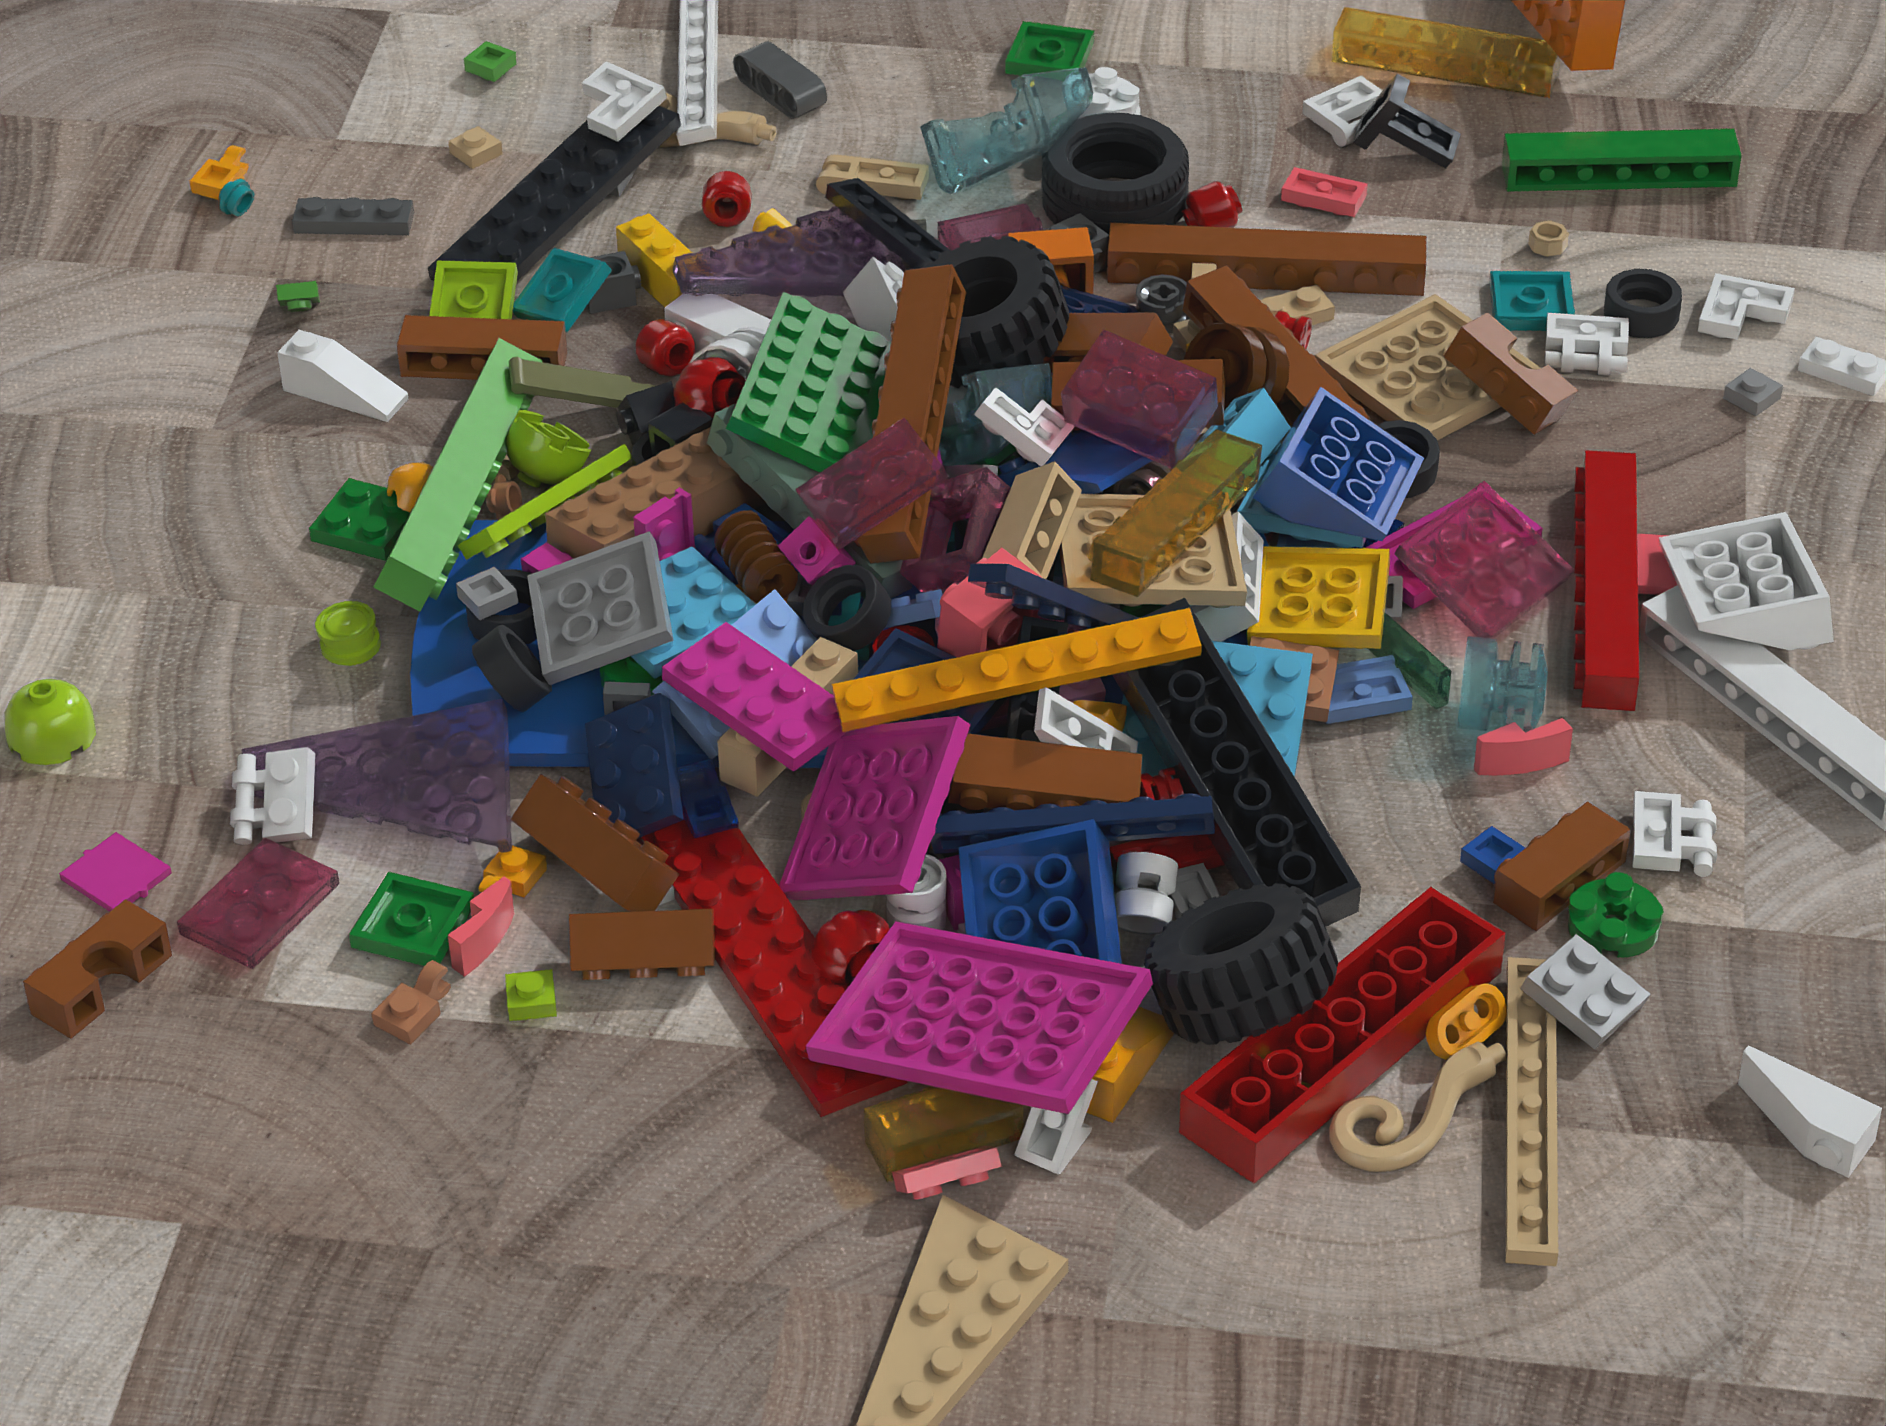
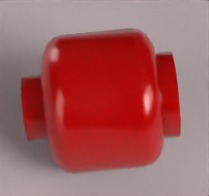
(726, 199)
(1212, 206)
(665, 347)

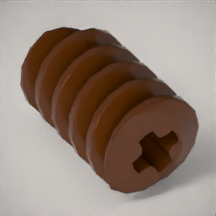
(754, 556)

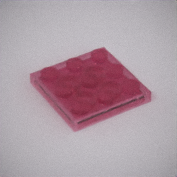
(1484, 561)

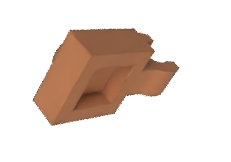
(412, 1010)

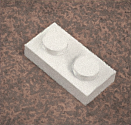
(1843, 366)

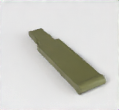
(570, 383)

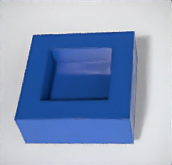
(1488, 852)

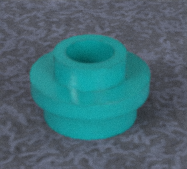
(236, 197)

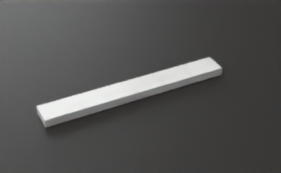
(697, 71)

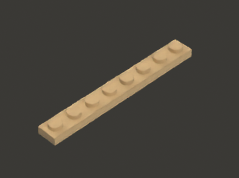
(1530, 1124)

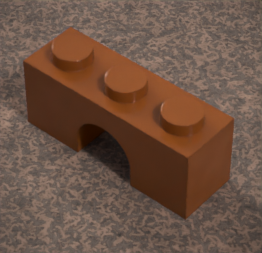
(1530, 395)
(67, 987)

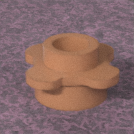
(503, 497)

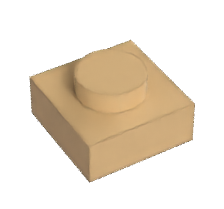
(475, 147)

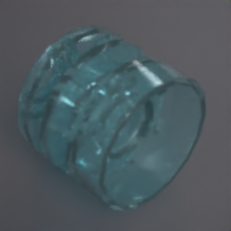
(1501, 685)

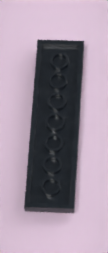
(559, 194)

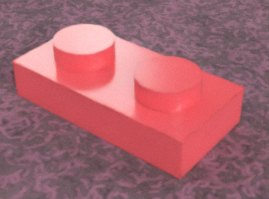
(1324, 192)
(967, 1166)

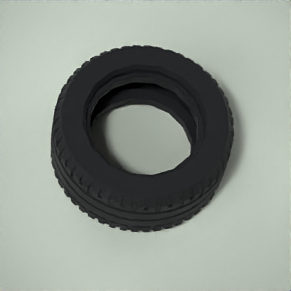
(1117, 148)

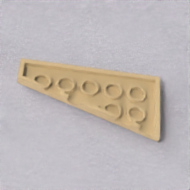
(958, 1313)

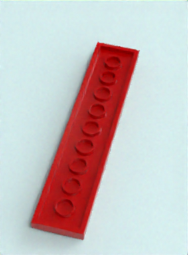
(765, 956)

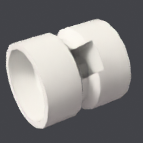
(1144, 893)
(928, 901)

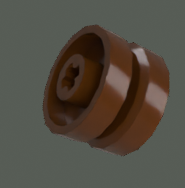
(1249, 356)

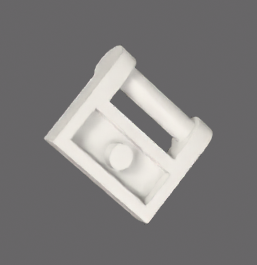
(1339, 105)

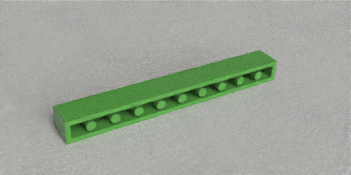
(455, 485)

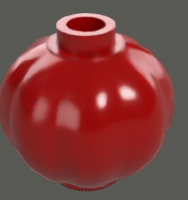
(709, 385)
(847, 943)

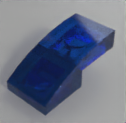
(704, 801)

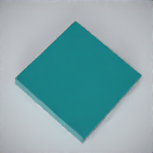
(561, 288)
(1526, 297)

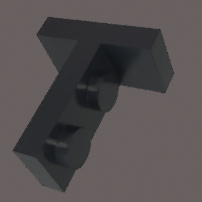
(1406, 125)

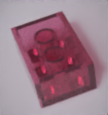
(1139, 399)

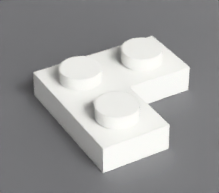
(625, 100)
(1735, 298)
(1032, 434)

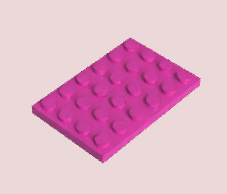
(981, 1016)

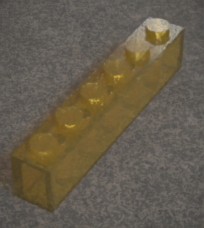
(1445, 52)
(1175, 513)

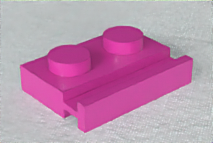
(669, 523)

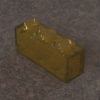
(935, 1126)

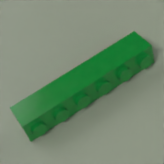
(1621, 160)

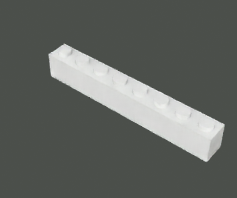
(1774, 702)

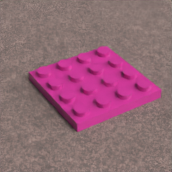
(874, 810)

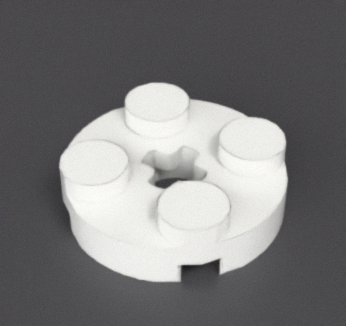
(1111, 93)

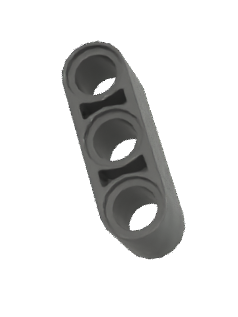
(780, 79)

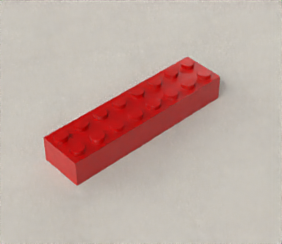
(1378, 1009)

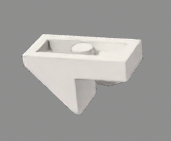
(1055, 1137)

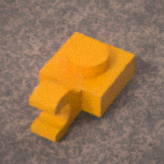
(216, 174)
(519, 866)

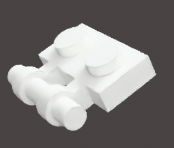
(1587, 335)
(287, 796)
(1658, 836)

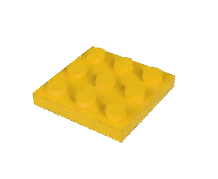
(1323, 596)

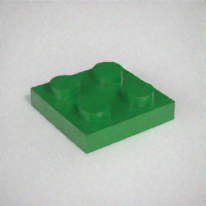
(1048, 48)
(360, 520)
(411, 919)

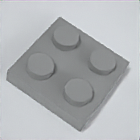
(1585, 991)

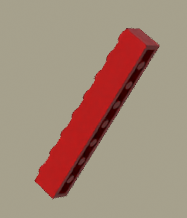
(1607, 581)

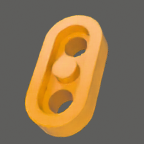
(1463, 1023)

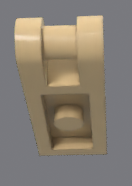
(883, 176)

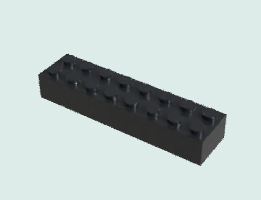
(1223, 751)

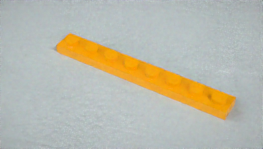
(1016, 669)

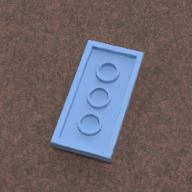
(770, 625)

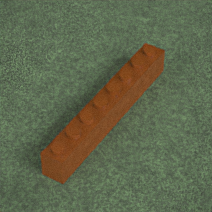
(1272, 257)
(916, 390)

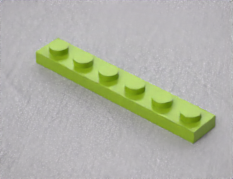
(516, 525)

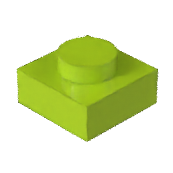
(530, 995)

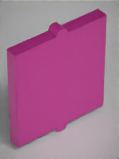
(115, 872)

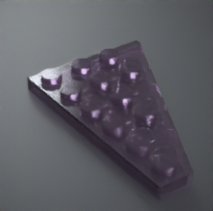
(806, 259)
(422, 771)

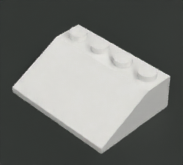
(1751, 583)

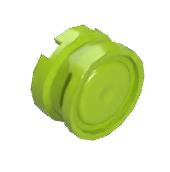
(348, 633)

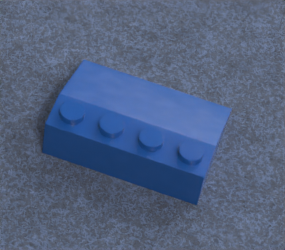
(1086, 459)
(1338, 472)
(1044, 891)

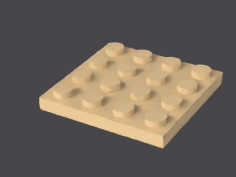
(1403, 371)
(1203, 575)

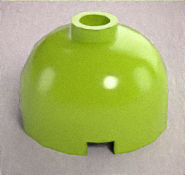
(544, 450)
(48, 722)

